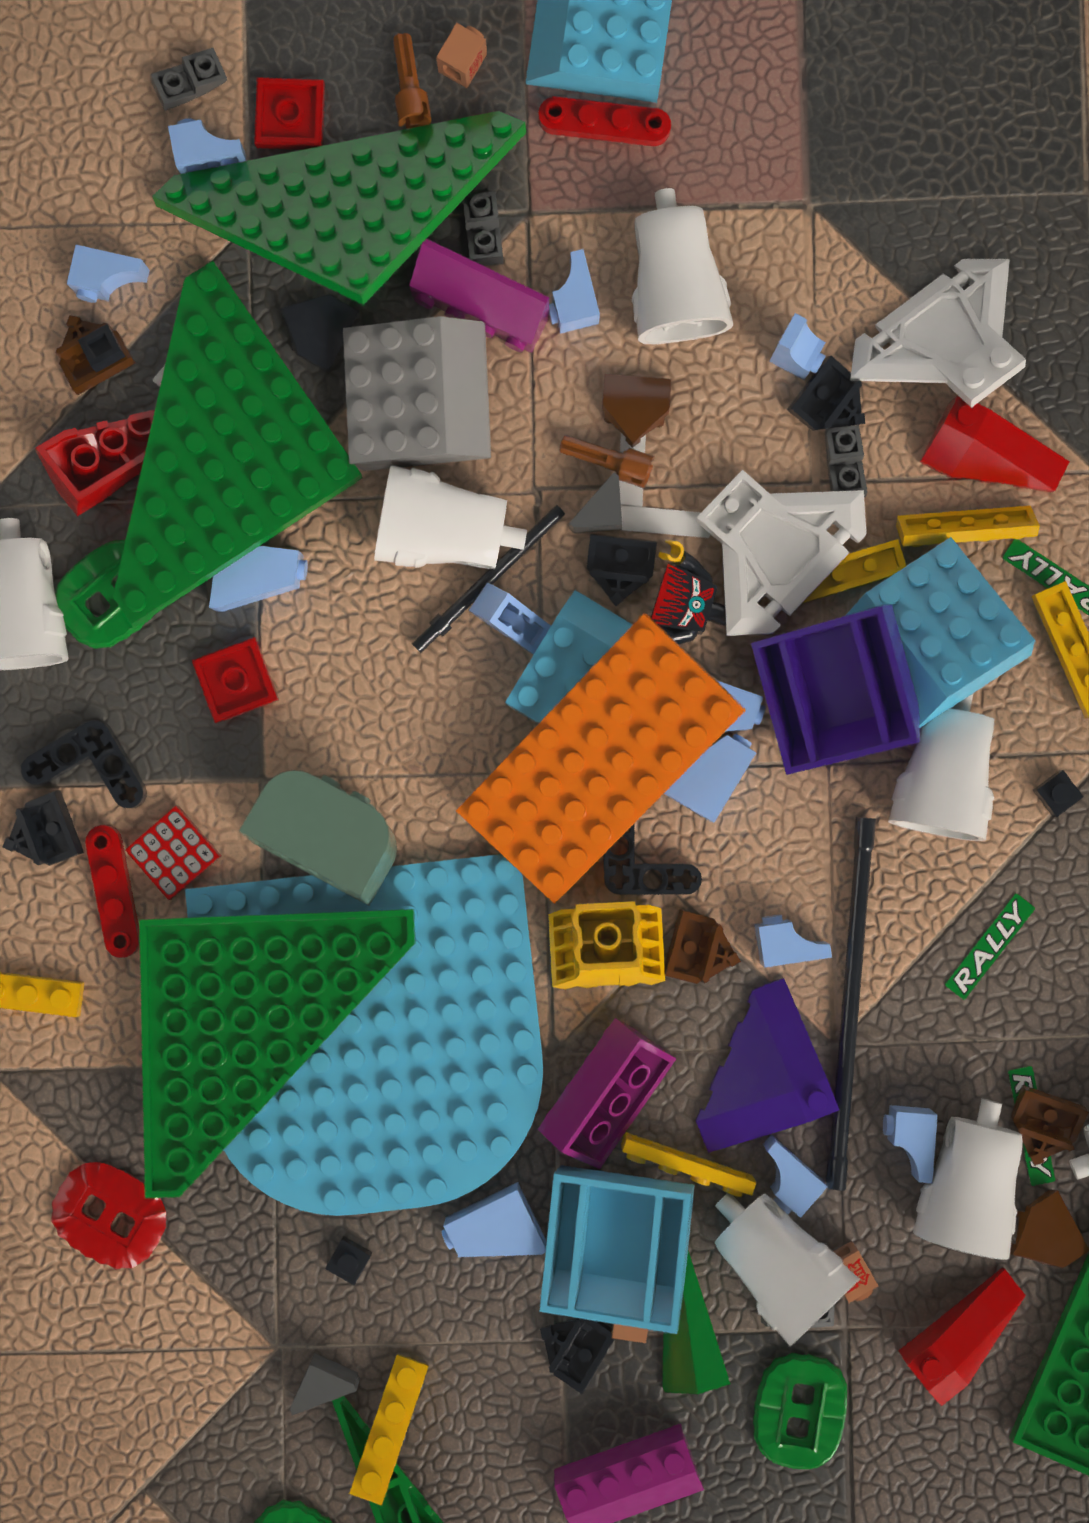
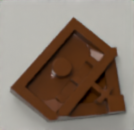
(75, 363)
(635, 404)
(698, 949)
(1047, 1123)
(1048, 1232)

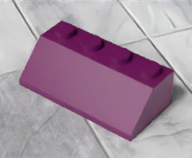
(479, 294)
(606, 1094)
(628, 1478)

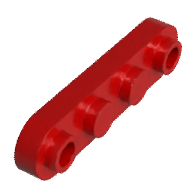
(604, 121)
(113, 891)

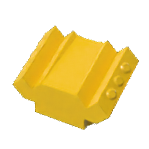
(606, 945)

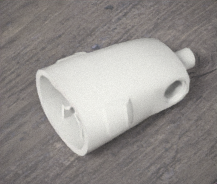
(678, 279)
(441, 523)
(29, 613)
(947, 777)
(973, 1187)
(781, 1265)

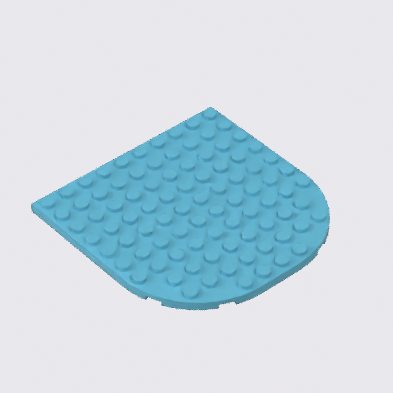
(429, 1071)

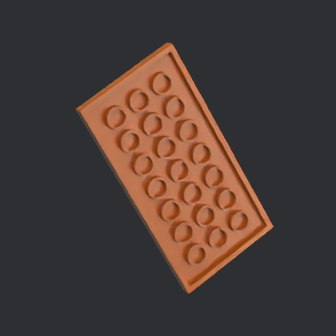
(600, 758)

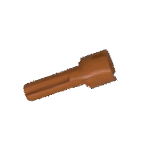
(411, 101)
(631, 465)

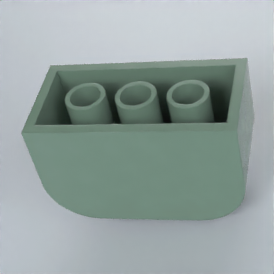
(323, 832)

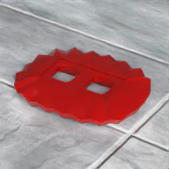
(121, 1194)

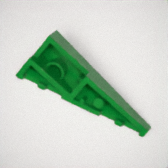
(692, 1355)
(402, 1499)

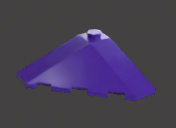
(768, 1077)

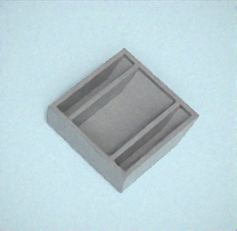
(417, 393)

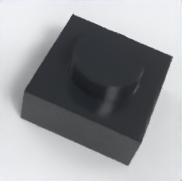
(101, 348)
(1058, 793)
(348, 1260)

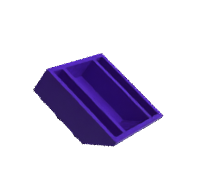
(839, 689)

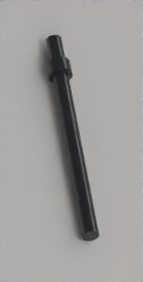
(441, 623)

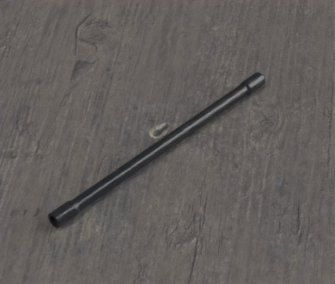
(837, 1160)

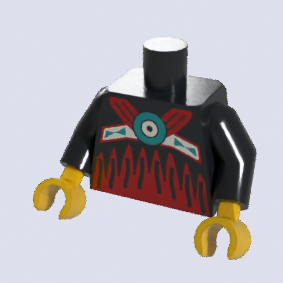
(685, 597)

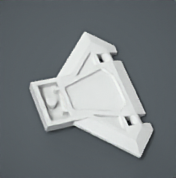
(946, 335)
(777, 547)

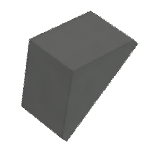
(601, 511)
(323, 1383)

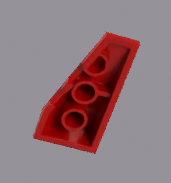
(991, 449)
(96, 460)
(958, 1342)

